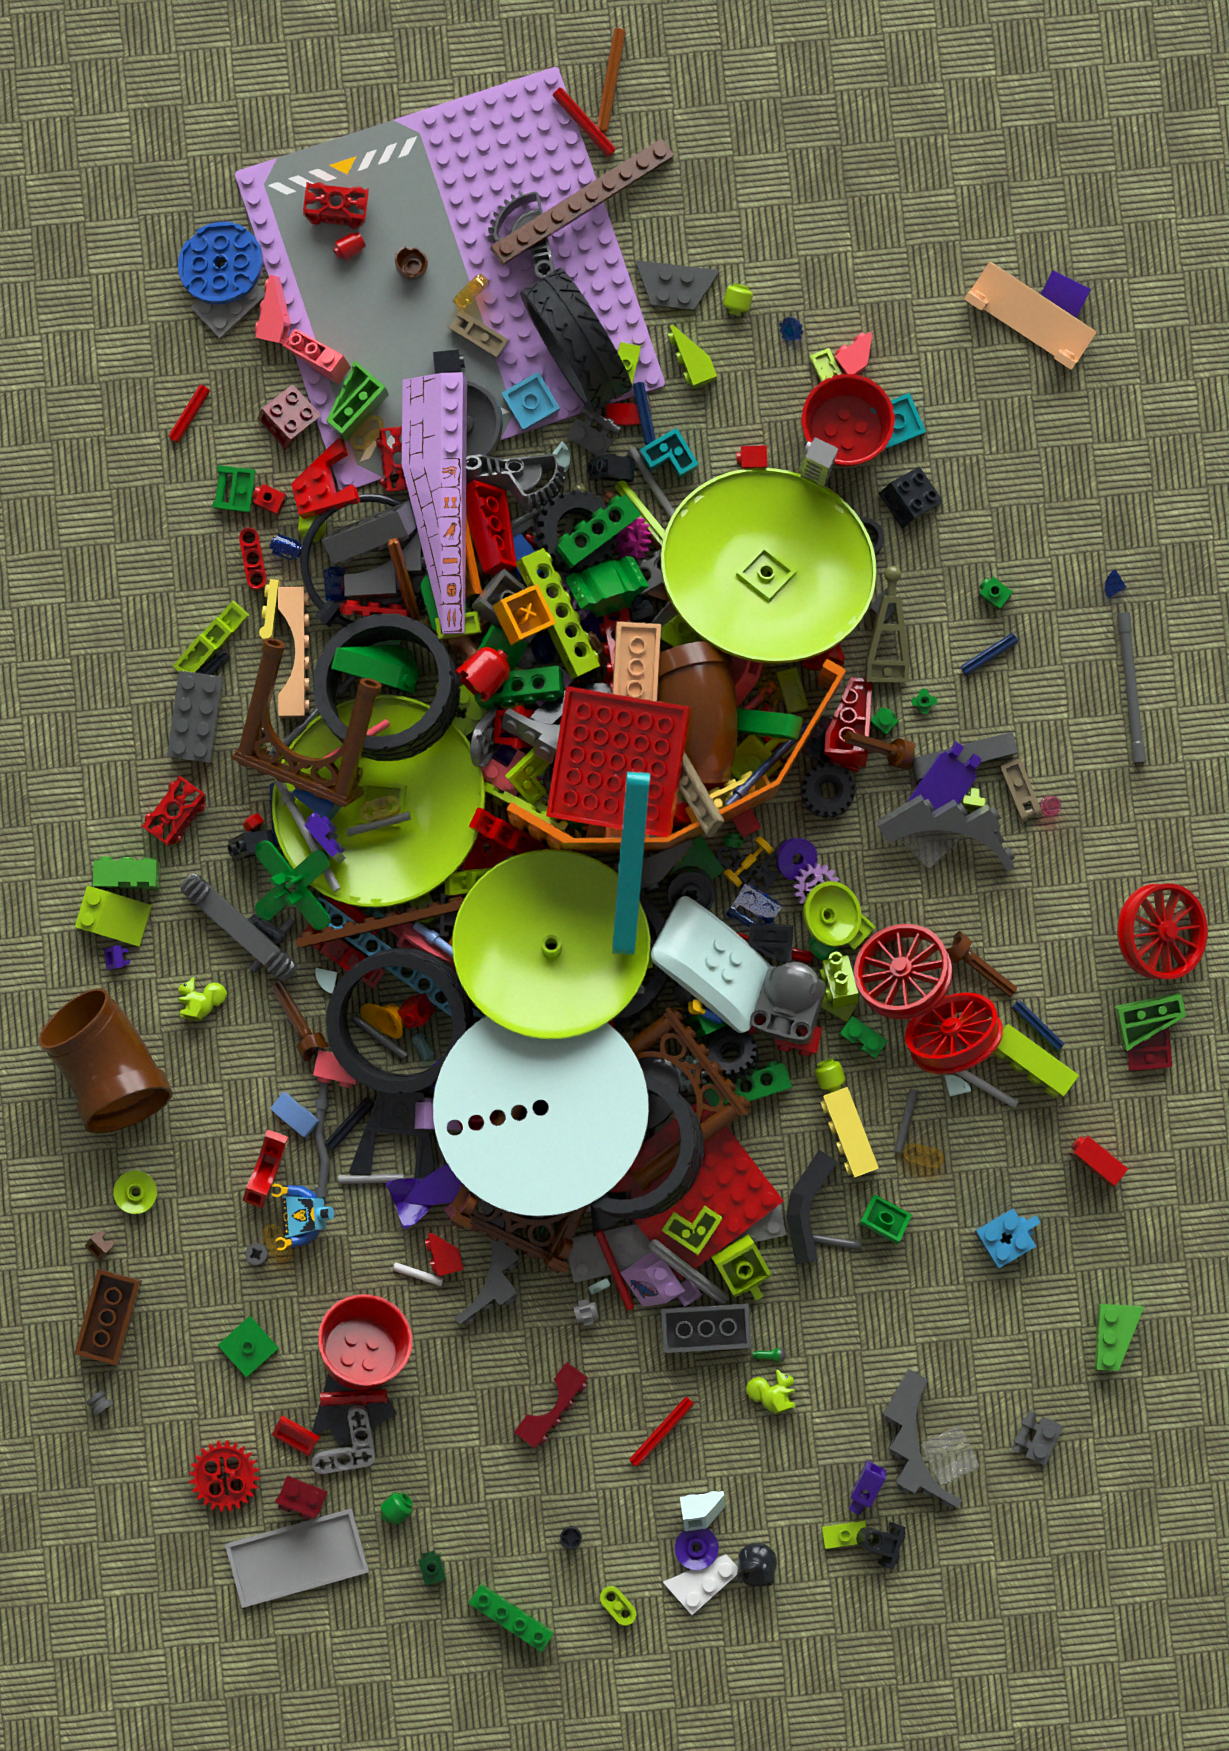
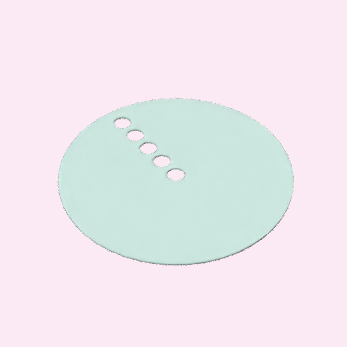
(550, 1159)

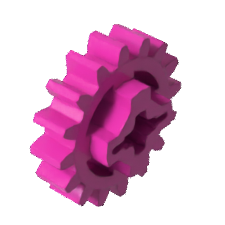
(633, 540)

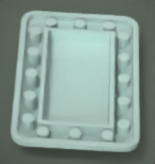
(711, 962)

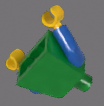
(703, 1020)

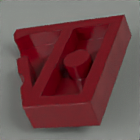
(1151, 1053)

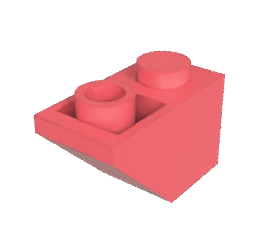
(854, 357)
(328, 1069)

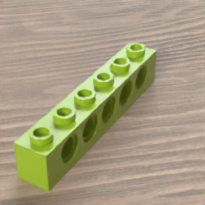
(565, 645)

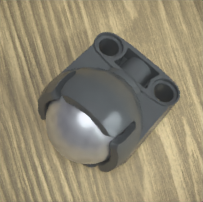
(789, 1002)

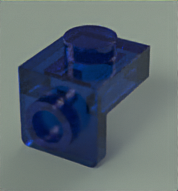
(334, 583)

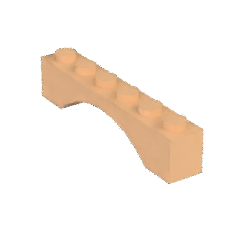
(292, 697)

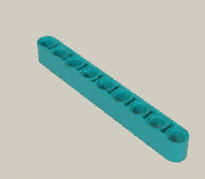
(630, 863)

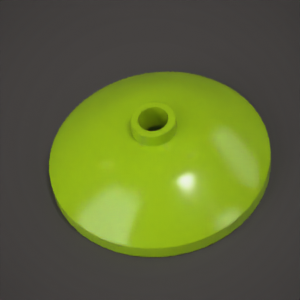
(841, 912)

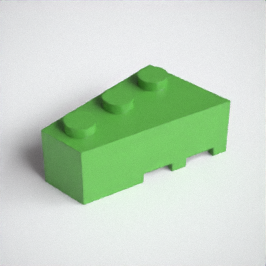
(355, 402)
(127, 873)
(1148, 1016)
(1114, 1334)

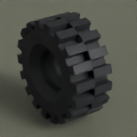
(844, 790)
(732, 1040)

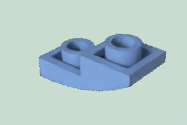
(294, 1114)

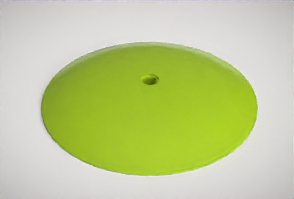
(505, 935)

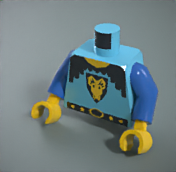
(302, 1215)

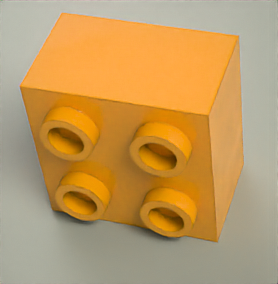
(524, 614)

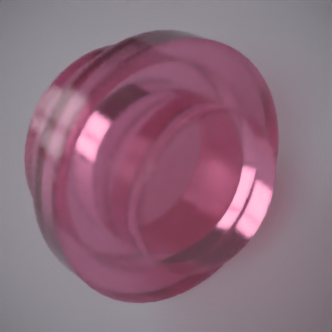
(1050, 806)

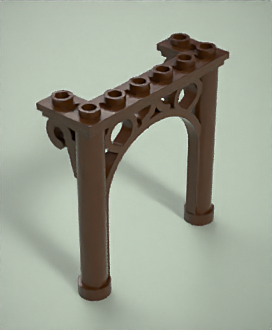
(260, 731)
(724, 1115)
(559, 1243)

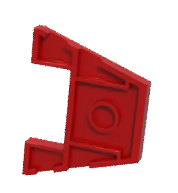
(315, 487)

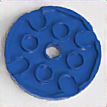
(217, 242)

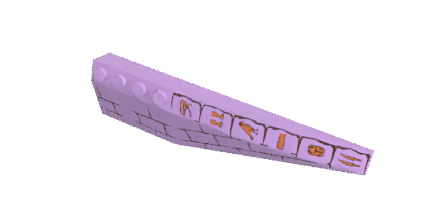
(436, 482)

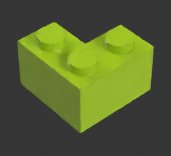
(693, 1235)

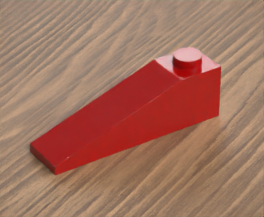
(852, 716)

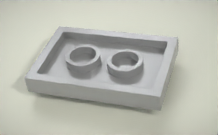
(226, 316)

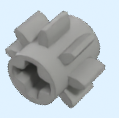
(527, 659)
(586, 1312)

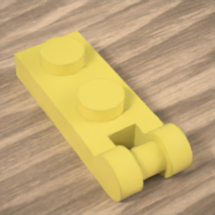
(269, 612)

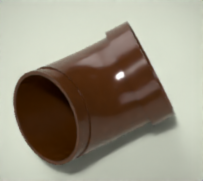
(703, 680)
(104, 1063)

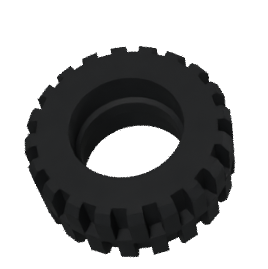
(554, 511)

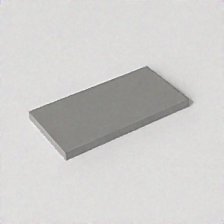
(297, 1557)

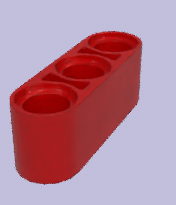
(253, 549)

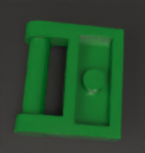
(241, 489)

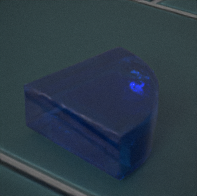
(1113, 584)

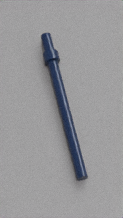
(742, 790)

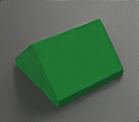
(885, 1219)

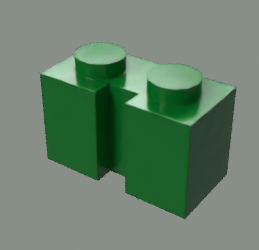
(857, 1031)

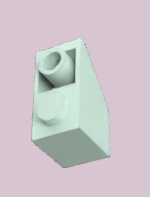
(701, 1509)

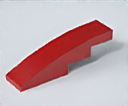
(503, 833)
(345, 957)

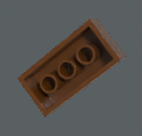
(108, 1317)

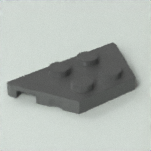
(675, 285)

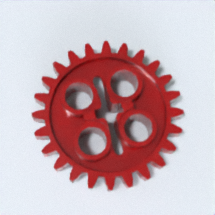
(244, 1472)

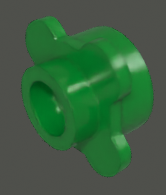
(924, 707)

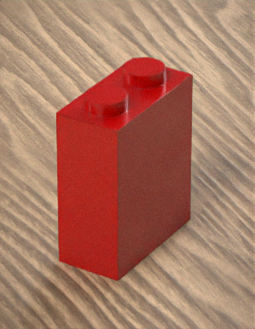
(1098, 1160)

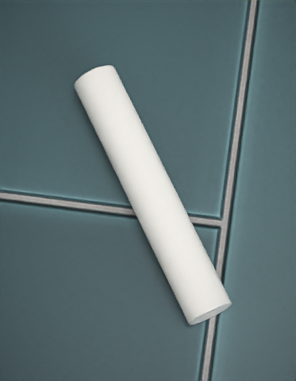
(418, 1274)

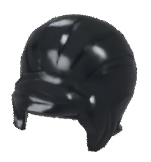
(756, 1565)

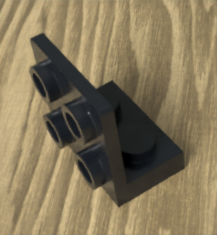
(910, 496)

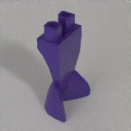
(416, 1196)

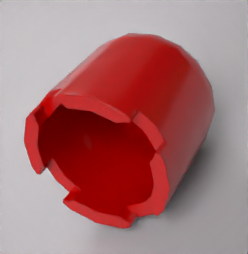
(484, 672)

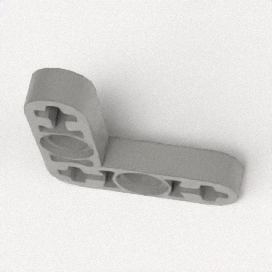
(358, 1446)

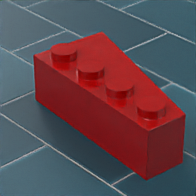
(490, 526)

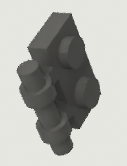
(590, 437)
(1042, 1441)

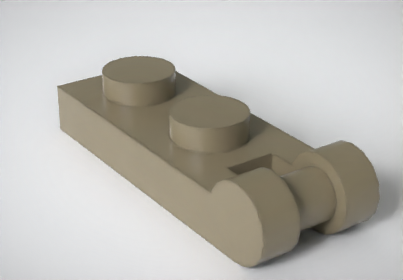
(479, 334)
(1020, 789)

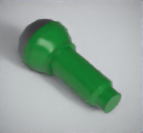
(777, 1355)

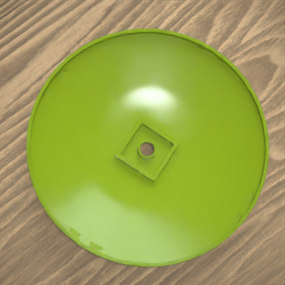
(777, 524)
(408, 857)

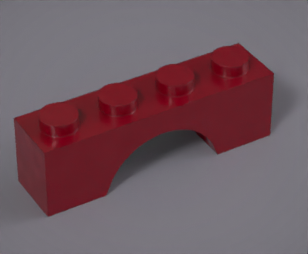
(534, 1427)

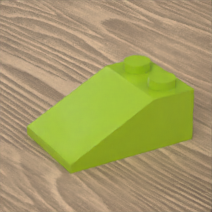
(113, 916)

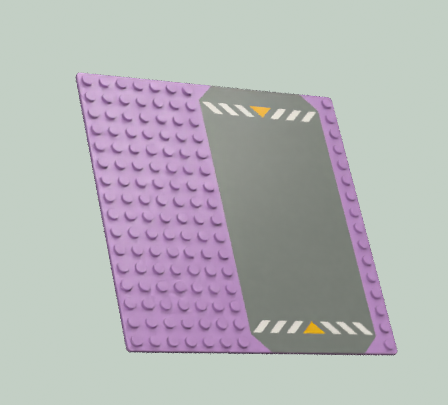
(436, 189)

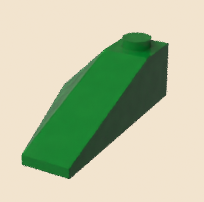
(387, 664)

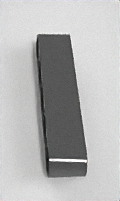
(987, 749)

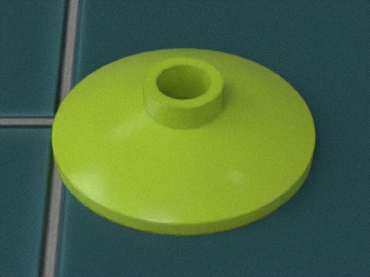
(124, 1187)

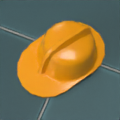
(383, 1018)

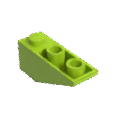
(695, 361)

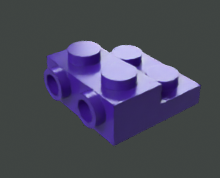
(325, 834)

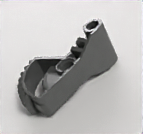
(541, 252)
(518, 476)

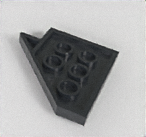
(336, 1416)

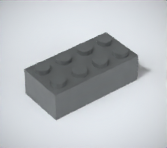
(370, 533)
(195, 716)
(706, 1328)

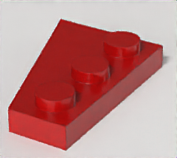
(372, 608)

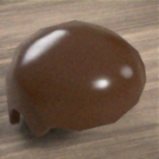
(411, 263)

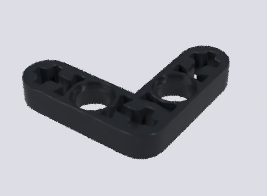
(762, 872)

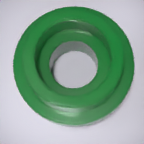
(732, 840)

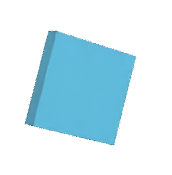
(530, 401)

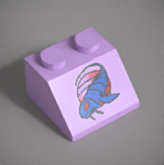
(652, 1281)

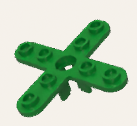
(301, 877)

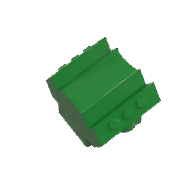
(608, 586)

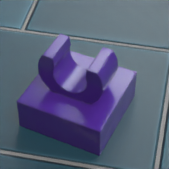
(114, 958)

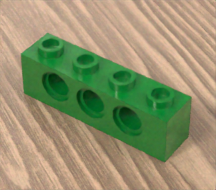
(626, 514)
(529, 678)
(780, 1082)
(511, 1617)

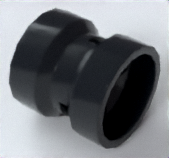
(571, 1537)

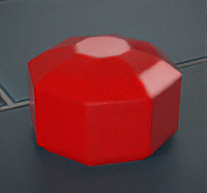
(253, 822)

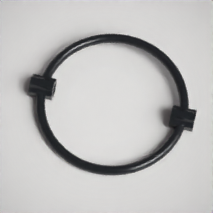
(328, 611)

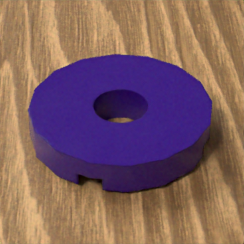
(786, 852)

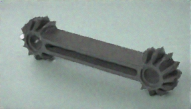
(238, 927)

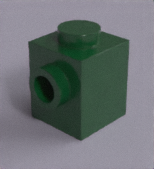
(432, 1567)

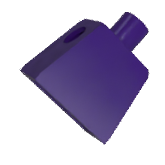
(870, 1479)

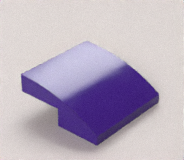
(1065, 293)

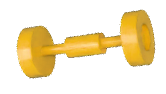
(764, 846)

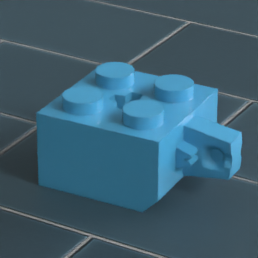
(1019, 1240)

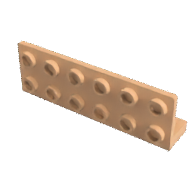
(1031, 315)

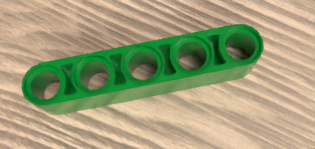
(769, 724)

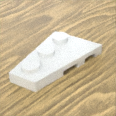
(698, 1586)

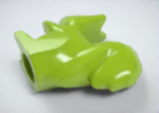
(200, 1004)
(774, 1397)

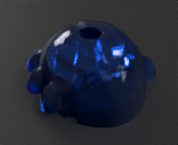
(788, 330)

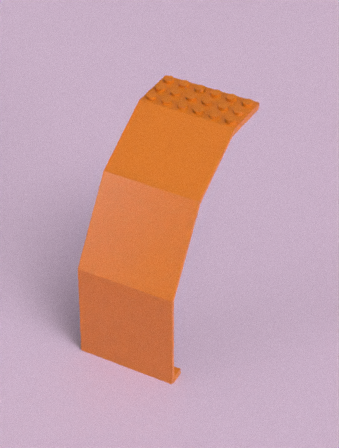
(829, 677)

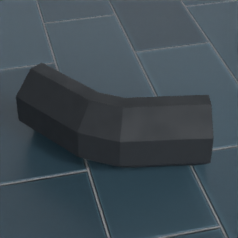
(800, 1205)

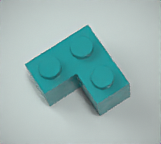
(670, 448)

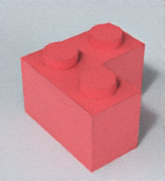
(496, 770)

